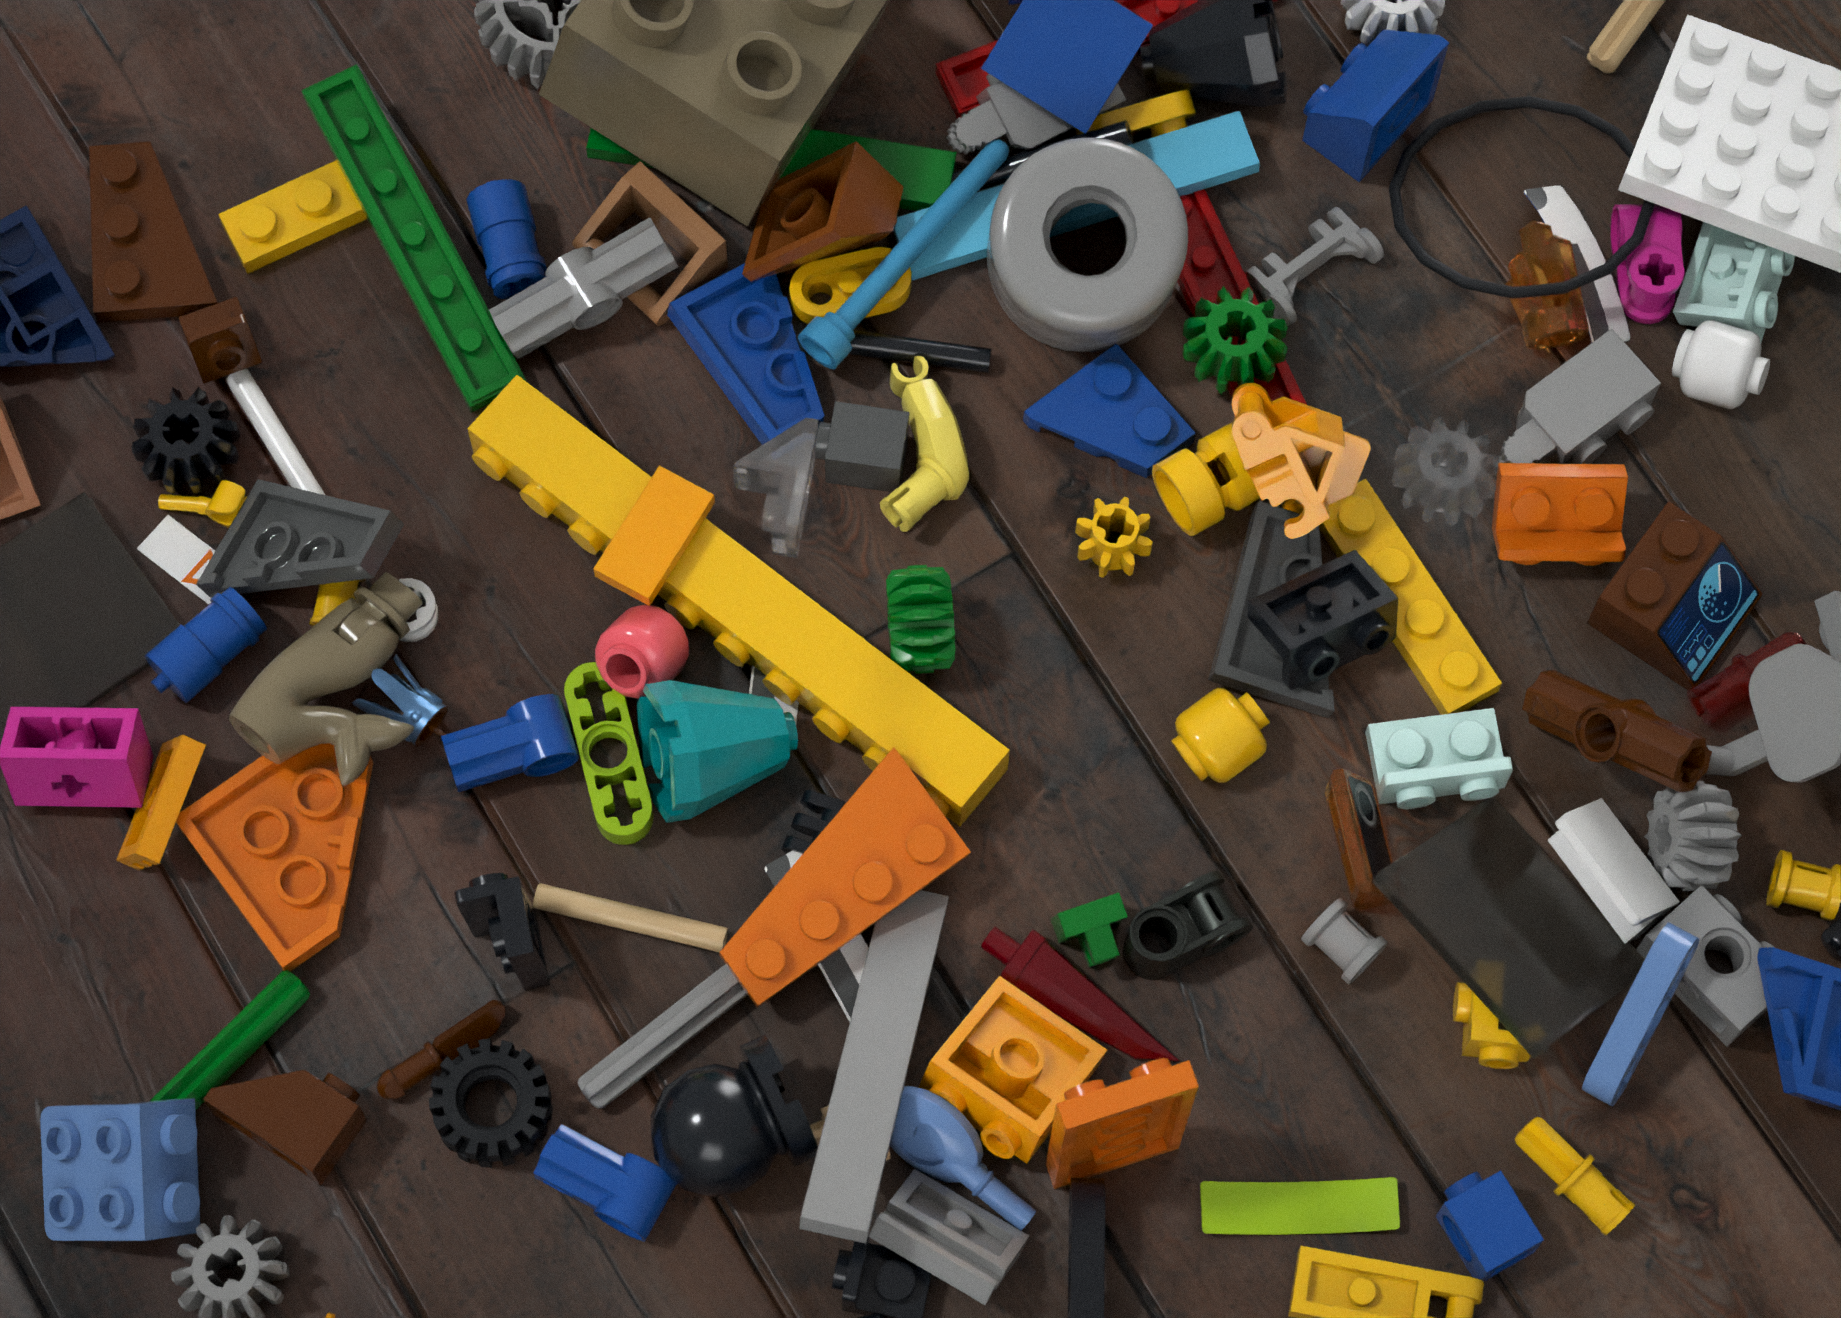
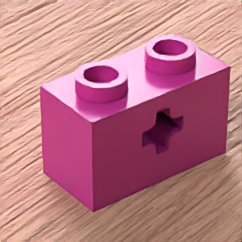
(76, 757)

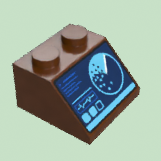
(1677, 598)

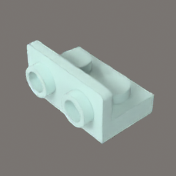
(1732, 281)
(1437, 758)

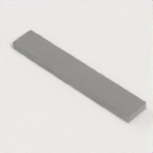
(873, 1069)

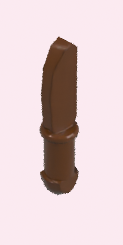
(469, 1031)

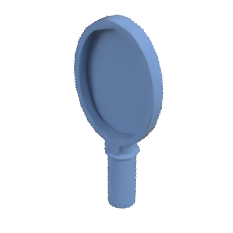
(946, 1147)

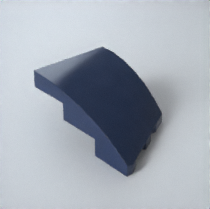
(39, 305)

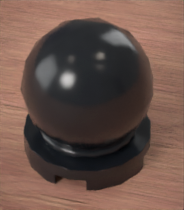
(726, 1124)

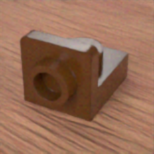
(220, 340)

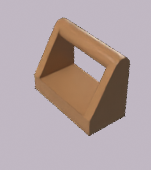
(679, 226)

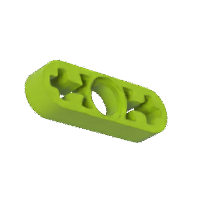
(603, 800)

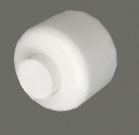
(1720, 364)

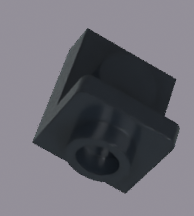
(880, 1282)

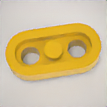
(1154, 115)
(839, 279)

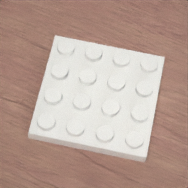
(1745, 142)

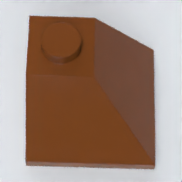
(823, 212)

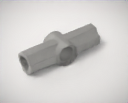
(583, 288)

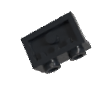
(1326, 618)
(503, 910)

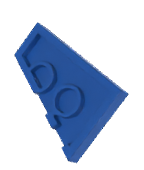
(750, 350)

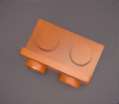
(1559, 513)

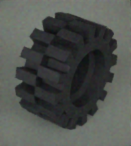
(484, 1064)

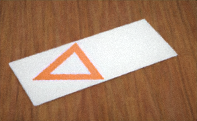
(178, 553)

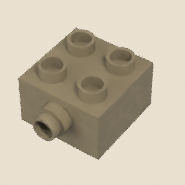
(709, 85)

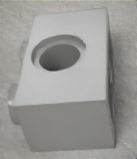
(1719, 1000)

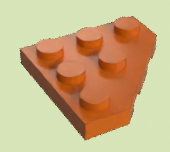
(284, 847)

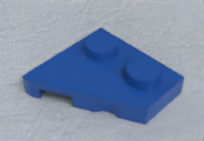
(1113, 414)

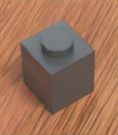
(864, 446)

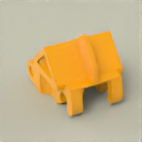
(1296, 455)

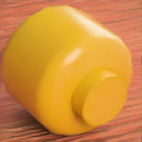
(1221, 735)

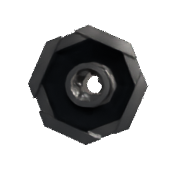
(1219, 53)

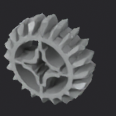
(501, 27)

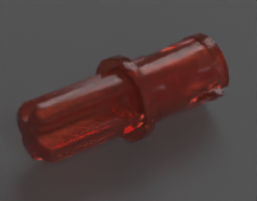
(1731, 685)

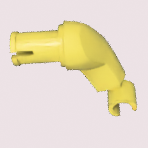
(940, 454)

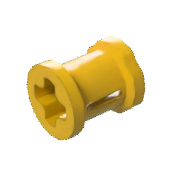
(1805, 885)

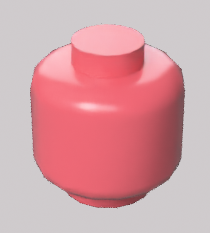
(641, 649)

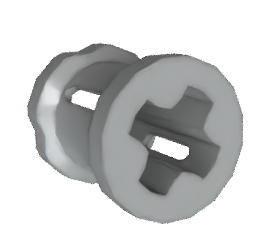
(1344, 940)

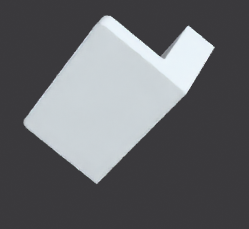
(1612, 869)

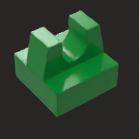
(1092, 927)

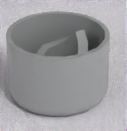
(1072, 308)

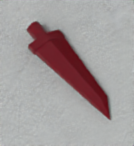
(1067, 992)

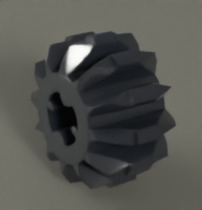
(198, 422)

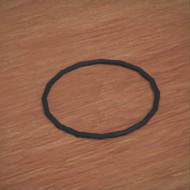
(1494, 288)

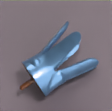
(419, 706)

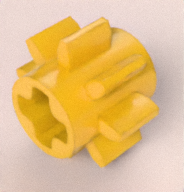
(1118, 519)

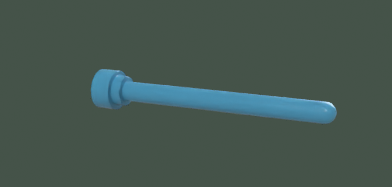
(830, 337)

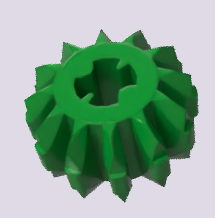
(1238, 319)
(920, 618)

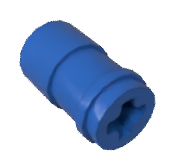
(507, 236)
(202, 647)

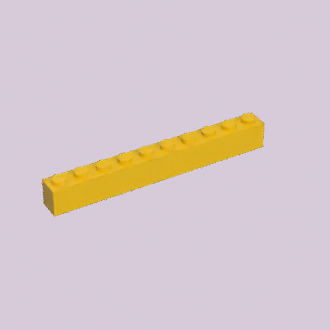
(743, 605)

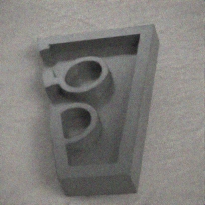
(298, 540)
(1242, 653)

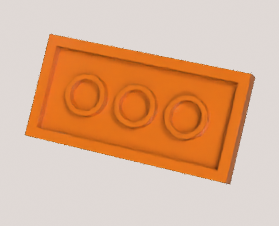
(1120, 1123)

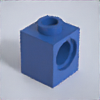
(1487, 1224)

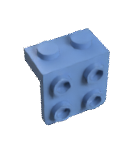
(120, 1171)

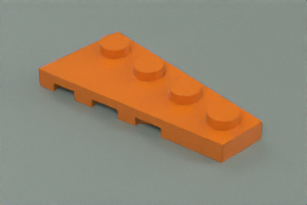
(856, 871)

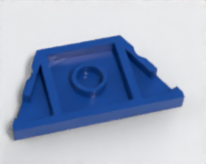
(1804, 1023)

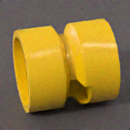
(1197, 494)

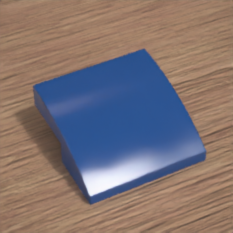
(1067, 54)

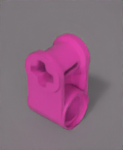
(1654, 268)

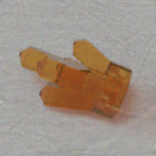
(1547, 319)

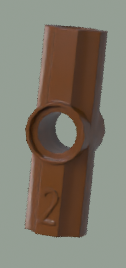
(1617, 730)

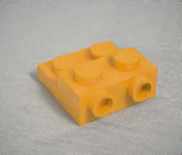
(1011, 1069)

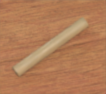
(630, 917)

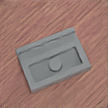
(949, 1236)

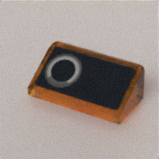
(1358, 836)

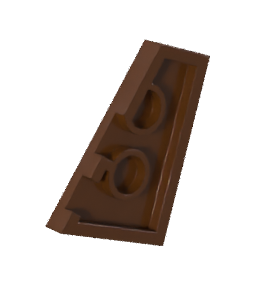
(139, 241)

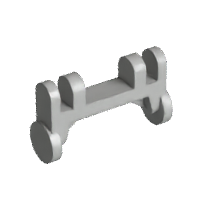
(1344, 240)

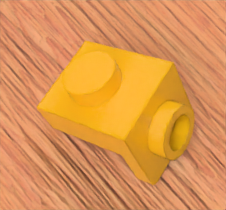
(1481, 1033)

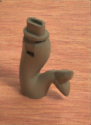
(323, 661)

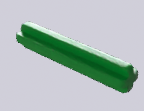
(238, 1039)

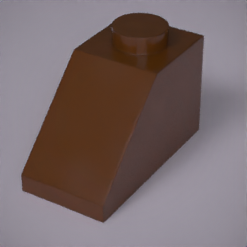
(293, 1117)

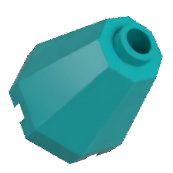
(708, 744)

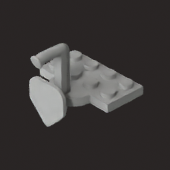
(1794, 707)

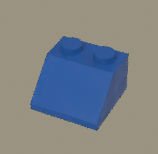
(1374, 99)

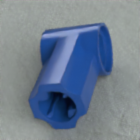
(527, 740)
(620, 1189)

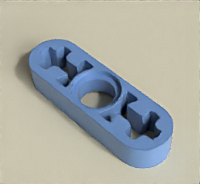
(1640, 1014)

